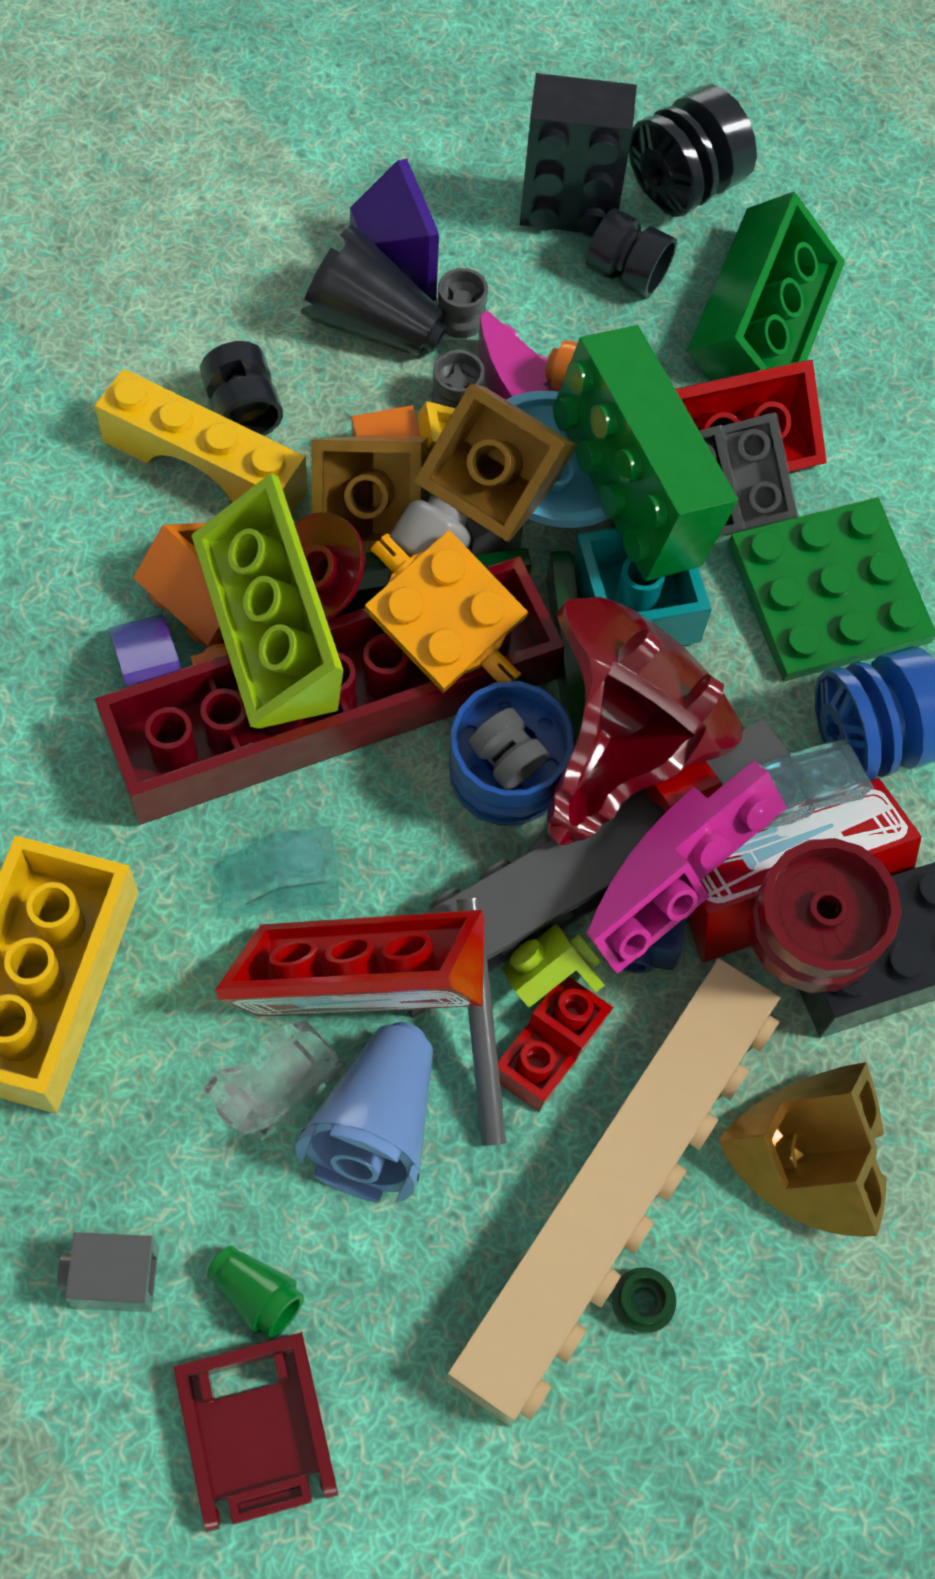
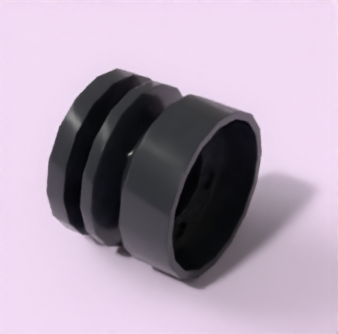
(693, 150)

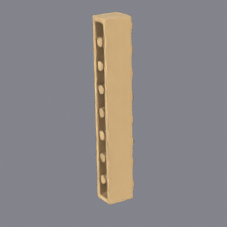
(610, 1195)

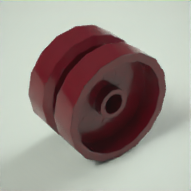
(857, 910)

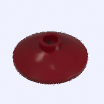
(333, 557)

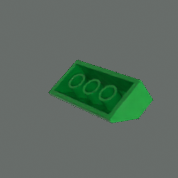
(767, 292)

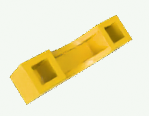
(158, 422)

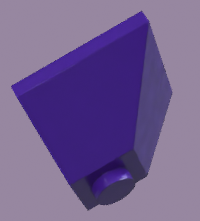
(401, 225)

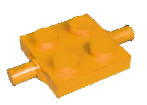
(445, 611)

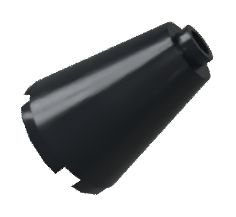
(372, 298)

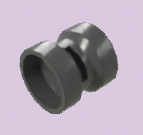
(463, 300)
(454, 374)
(508, 748)

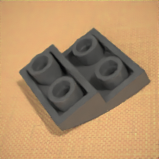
(757, 470)

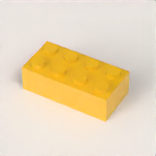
(56, 950)

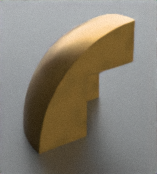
(815, 1151)

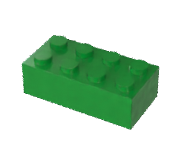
(643, 453)

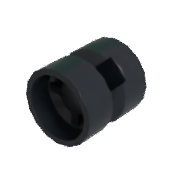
(635, 254)
(241, 386)

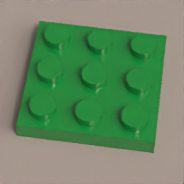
(831, 588)

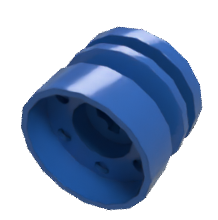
(881, 710)
(473, 777)

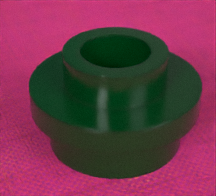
(657, 1286)

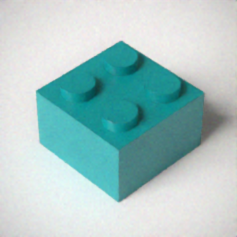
(671, 602)

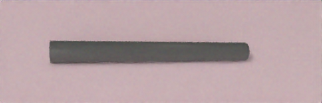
(485, 1054)

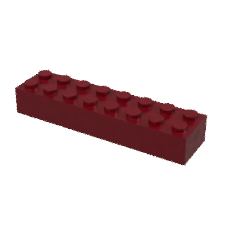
(192, 742)

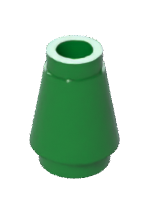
(256, 1291)

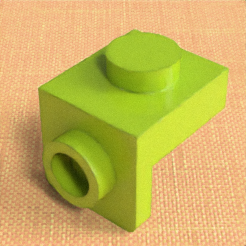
(547, 961)

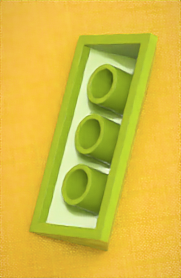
(269, 609)

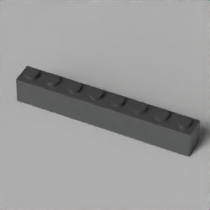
(570, 880)

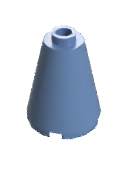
(374, 1118)

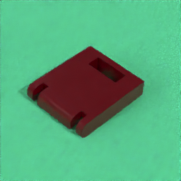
(256, 1442)

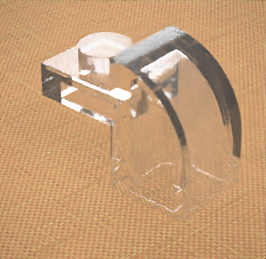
(276, 1082)

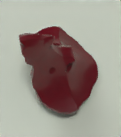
(642, 719)

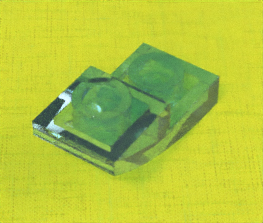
(817, 779)

